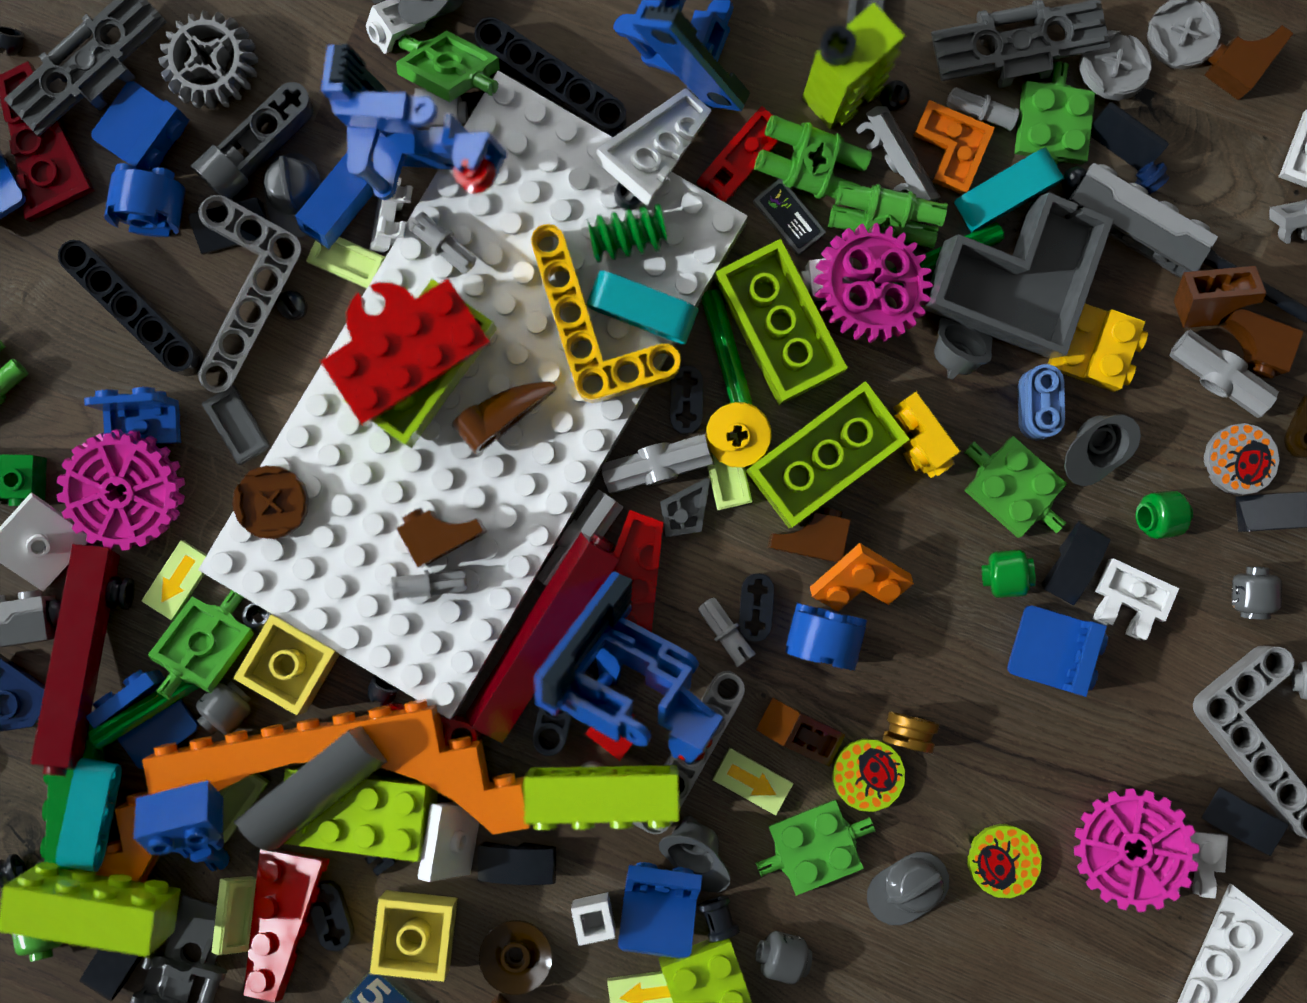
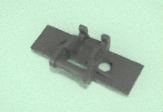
(1023, 49)
(90, 68)
(170, 973)

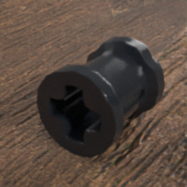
(719, 918)

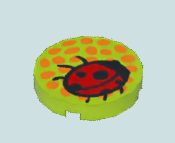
(868, 775)
(1004, 861)

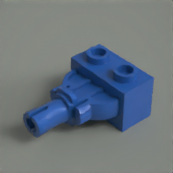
(184, 823)

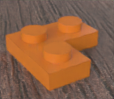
(963, 142)
(859, 572)

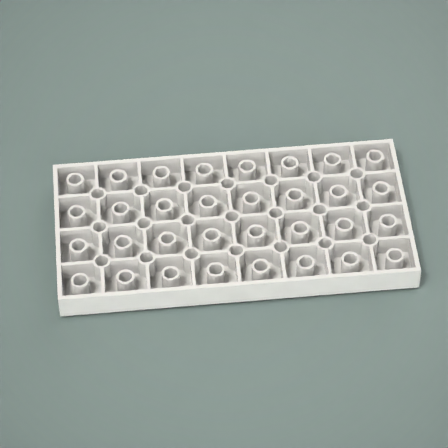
(527, 484)

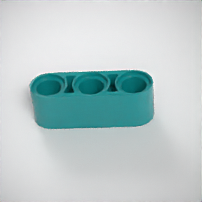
(1009, 189)
(642, 307)
(88, 815)

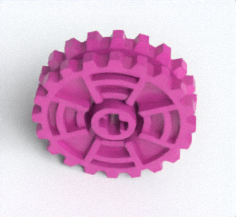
(93, 482)
(1143, 878)

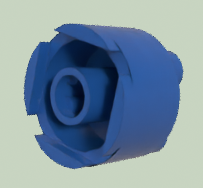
(145, 200)
(825, 636)

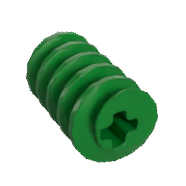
(627, 233)

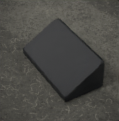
(1127, 137)
(211, 241)
(1271, 511)

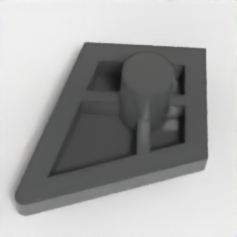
(685, 510)

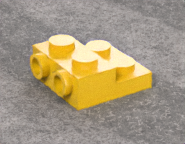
(1103, 348)
(931, 446)

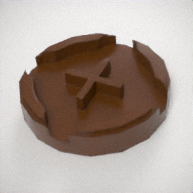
(270, 502)

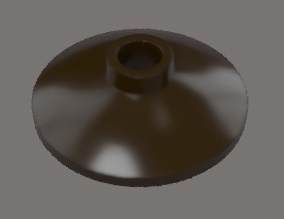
(512, 975)

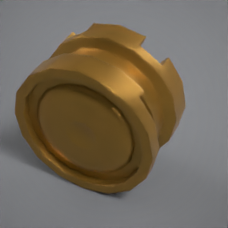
(910, 732)

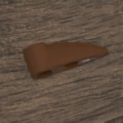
(492, 418)

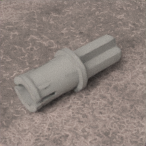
(982, 108)
(443, 243)
(428, 584)
(726, 631)

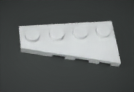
(653, 145)
(1234, 951)

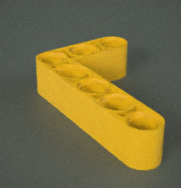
(583, 331)

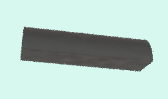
(311, 790)

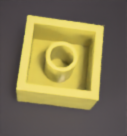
(286, 665)
(413, 935)

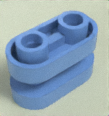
(1041, 402)

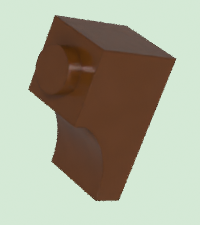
(1243, 62)
(1213, 294)
(1266, 344)
(432, 538)
(820, 538)
(800, 732)

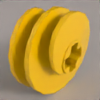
(725, 421)

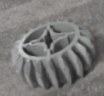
(188, 36)

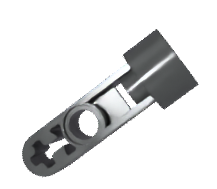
(226, 168)

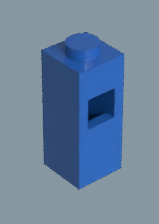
(334, 204)

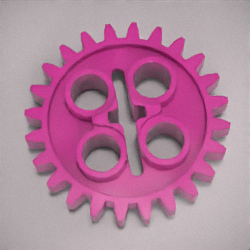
(874, 314)

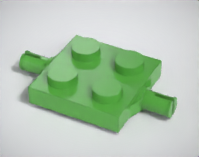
(447, 65)
(1055, 118)
(1015, 487)
(201, 644)
(815, 847)

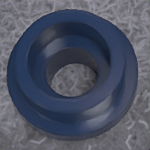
(1152, 176)

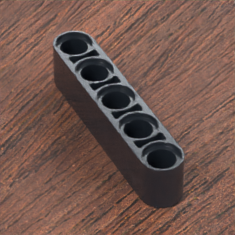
(542, 63)
(116, 299)

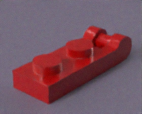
(738, 157)

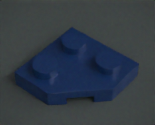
(19, 697)

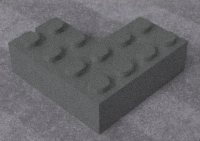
(1029, 295)

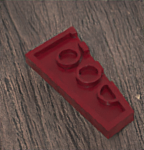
(45, 164)

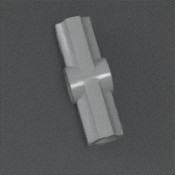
(1224, 373)
(657, 464)
(595, 518)

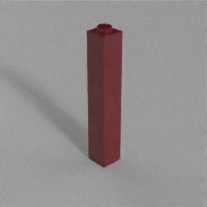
(556, 610)
(74, 660)

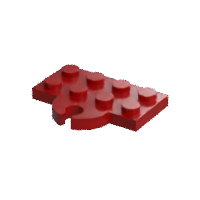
(401, 346)

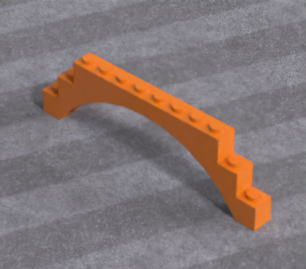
(407, 738)

